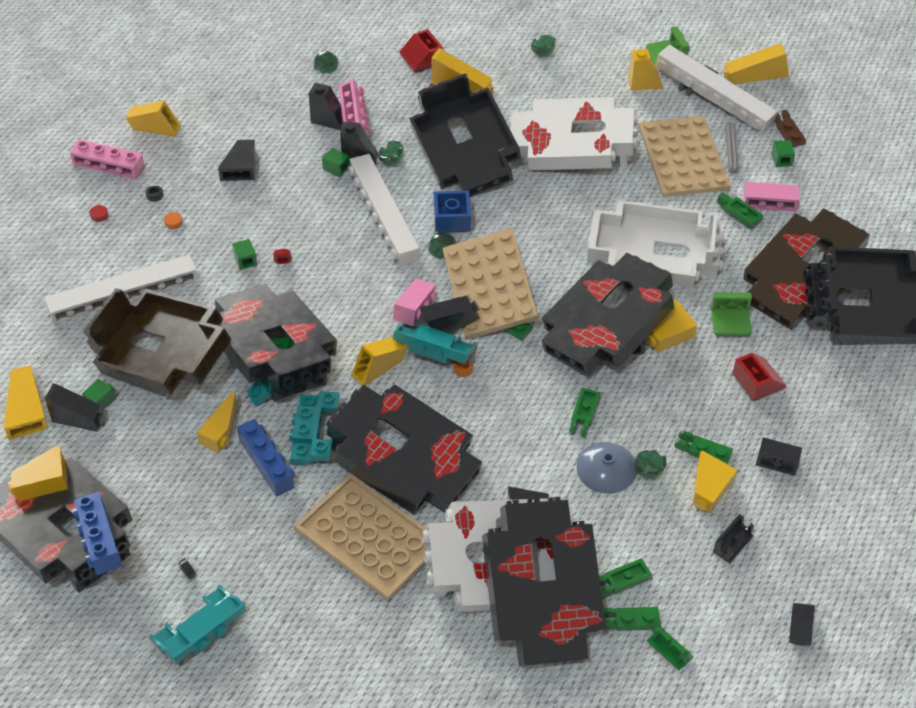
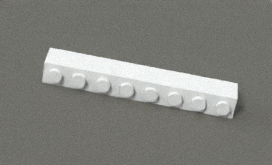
(716, 88)
(384, 210)
(92, 296)

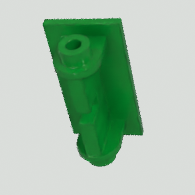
(669, 648)

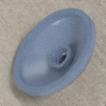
(606, 475)

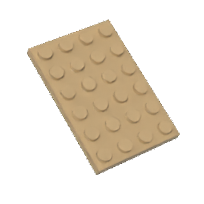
(683, 156)
(494, 277)
(366, 536)

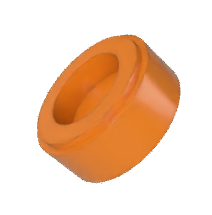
(173, 220)
(462, 369)

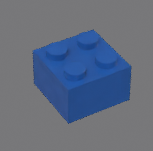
(452, 211)

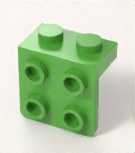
(676, 40)
(731, 314)

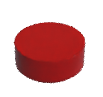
(98, 213)
(282, 256)

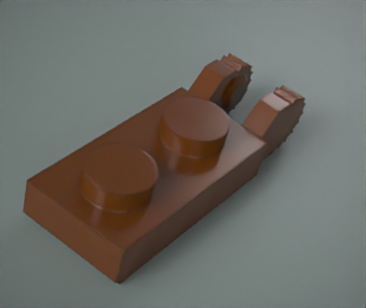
(789, 129)

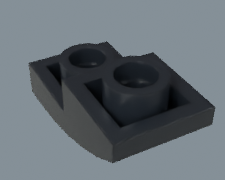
(802, 624)

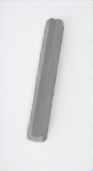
(731, 147)

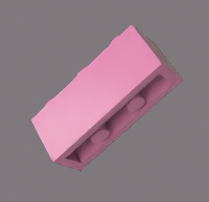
(771, 196)
(415, 296)

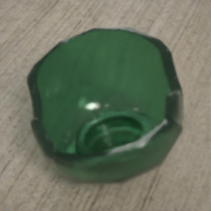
(544, 46)
(325, 62)
(392, 153)
(438, 242)
(650, 464)

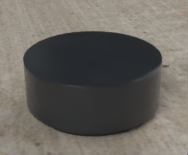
(154, 193)
(186, 568)

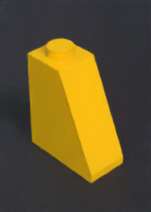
(643, 72)
(153, 118)
(673, 329)
(377, 359)
(40, 476)
(711, 481)

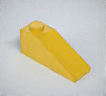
(218, 428)

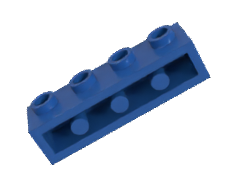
(265, 457)
(97, 533)

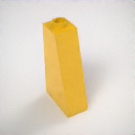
(447, 66)
(758, 66)
(23, 408)

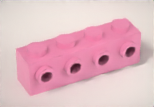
(353, 104)
(107, 159)

